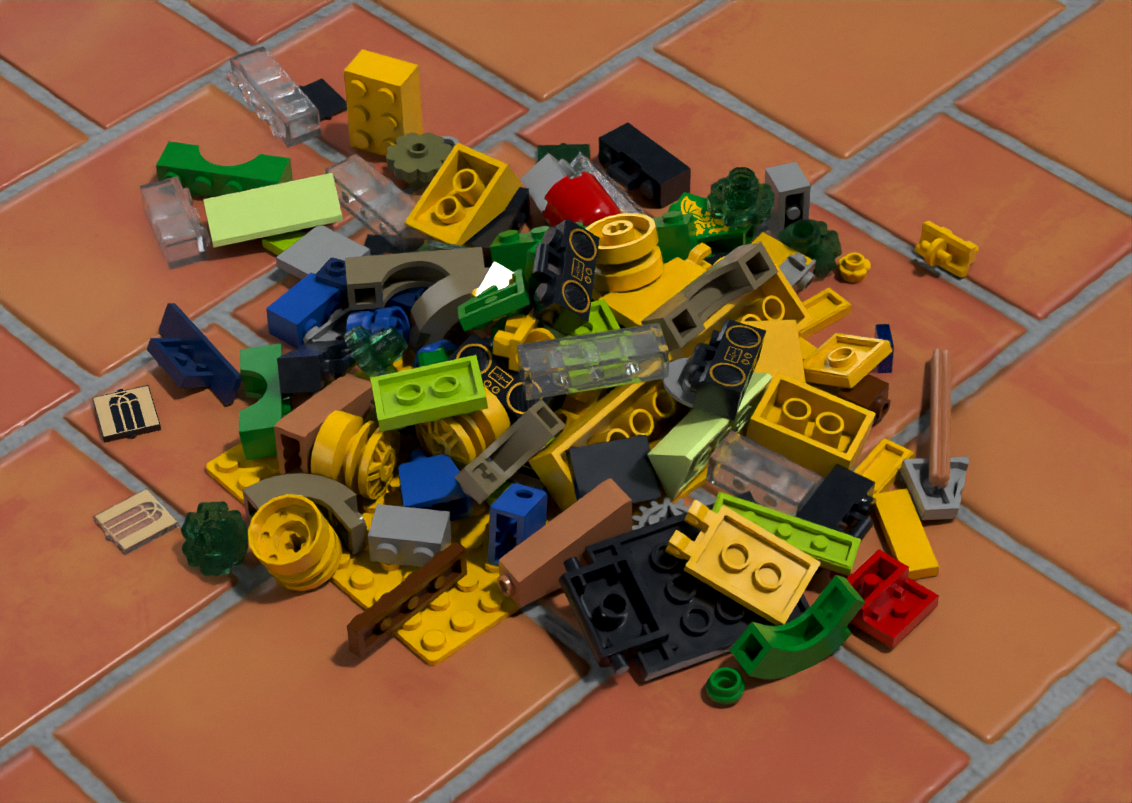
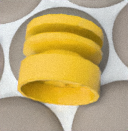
(464, 435)
(356, 453)
(294, 542)

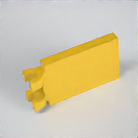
(636, 304)
(744, 561)

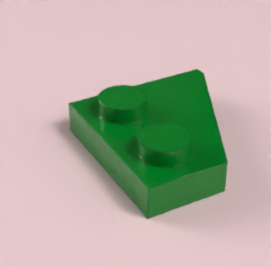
(494, 303)

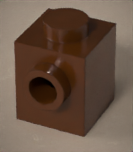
(869, 394)

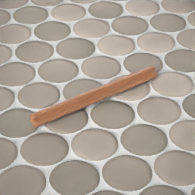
(940, 419)

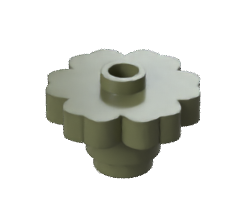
(417, 158)

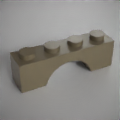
(379, 277)
(728, 279)

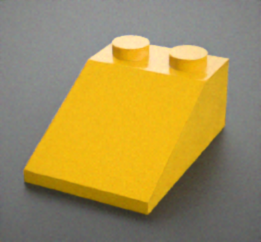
(463, 196)

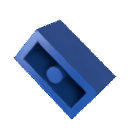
(303, 308)

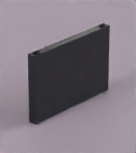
(620, 460)

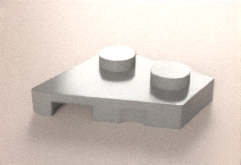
(932, 501)

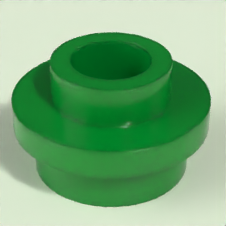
(725, 686)

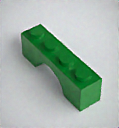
(215, 180)
(261, 381)

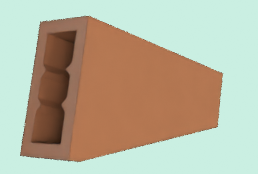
(298, 429)
(537, 562)

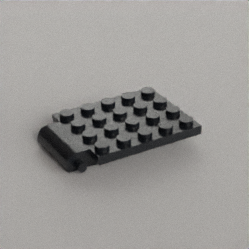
(647, 608)

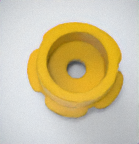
(854, 267)

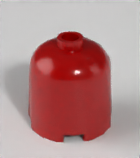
(578, 200)

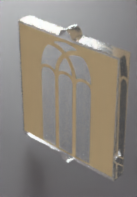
(136, 521)

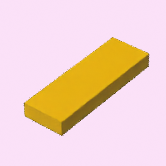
(905, 533)

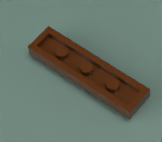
(406, 599)

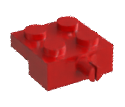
(892, 598)

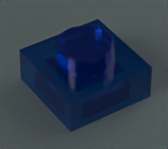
(883, 332)

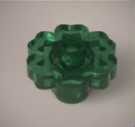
(740, 199)
(815, 242)
(376, 352)
(214, 538)

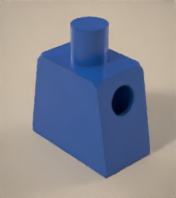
(431, 485)
(515, 514)

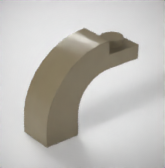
(438, 306)
(509, 452)
(331, 497)

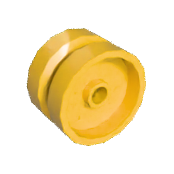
(626, 252)

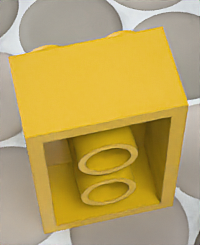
(381, 101)
(810, 425)

